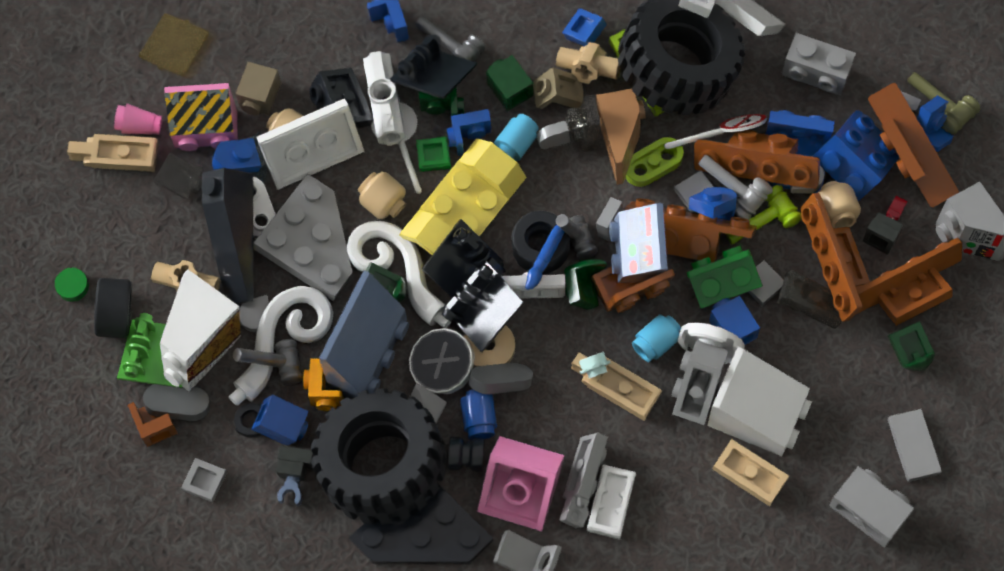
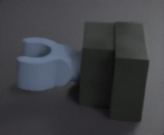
(292, 467)

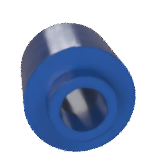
(478, 414)

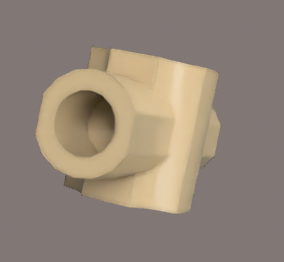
(588, 63)
(172, 274)

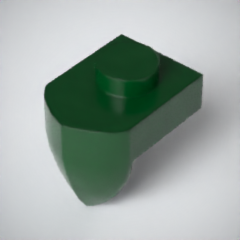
(390, 281)
(579, 286)
(912, 347)

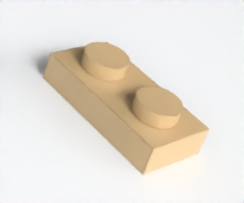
(750, 472)

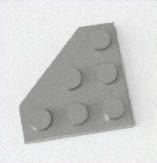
(309, 238)

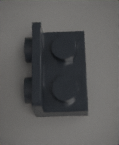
(337, 85)

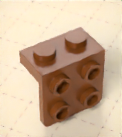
(625, 295)

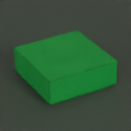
(433, 154)

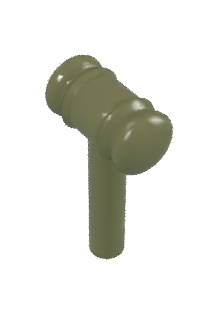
(956, 114)

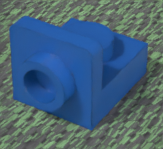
(392, 15)
(932, 119)
(468, 125)

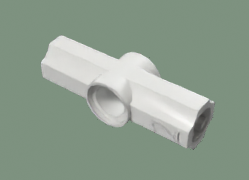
(387, 111)

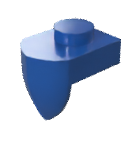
(237, 155)
(714, 202)

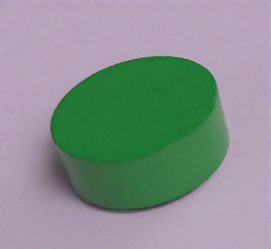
(71, 284)

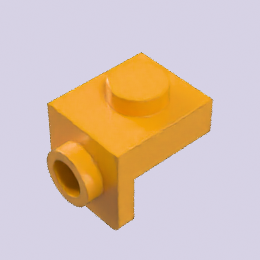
(315, 382)

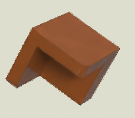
(152, 428)

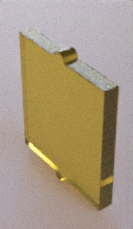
(174, 44)

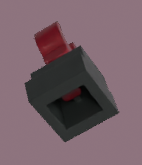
(886, 228)

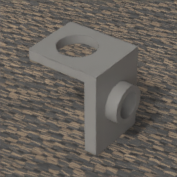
(524, 555)

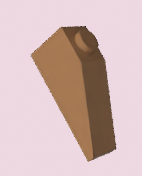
(620, 128)

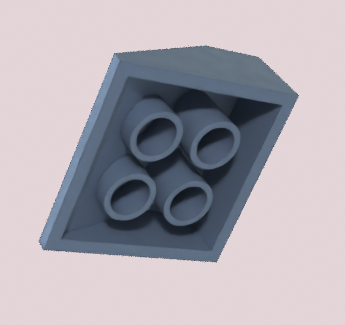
(363, 339)

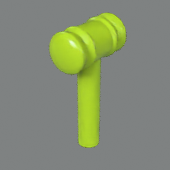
(780, 207)

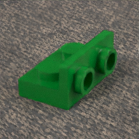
(724, 277)

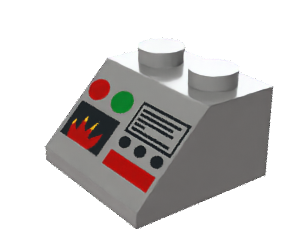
(975, 221)

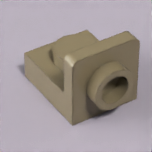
(558, 87)

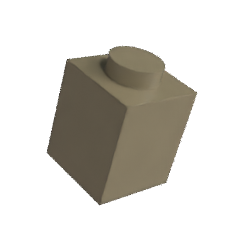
(258, 89)

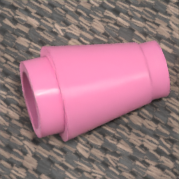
(136, 121)

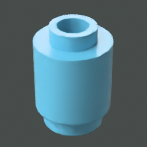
(517, 136)
(656, 338)

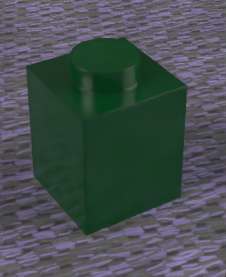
(509, 82)

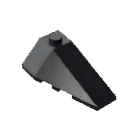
(229, 218)

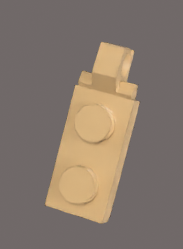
(116, 152)
(622, 388)

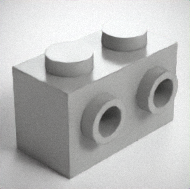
(818, 64)
(700, 381)
(871, 505)

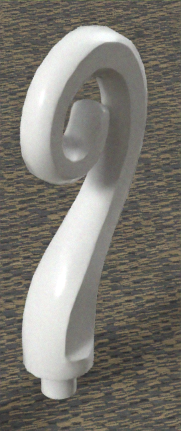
(421, 298)
(256, 377)

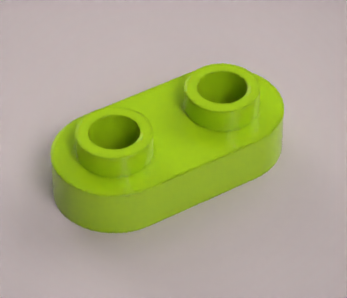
(652, 162)

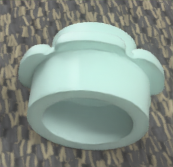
(594, 365)

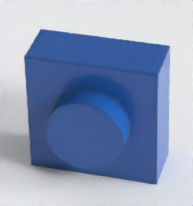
(584, 27)

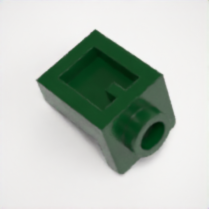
(437, 105)

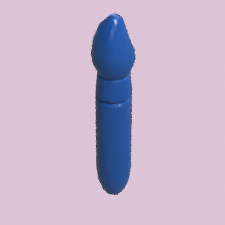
(535, 274)

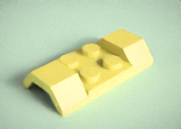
(470, 191)

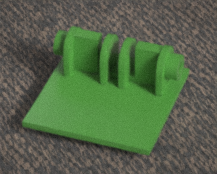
(142, 353)

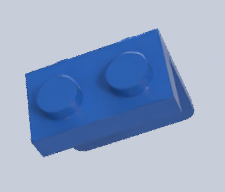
(810, 131)
(857, 154)

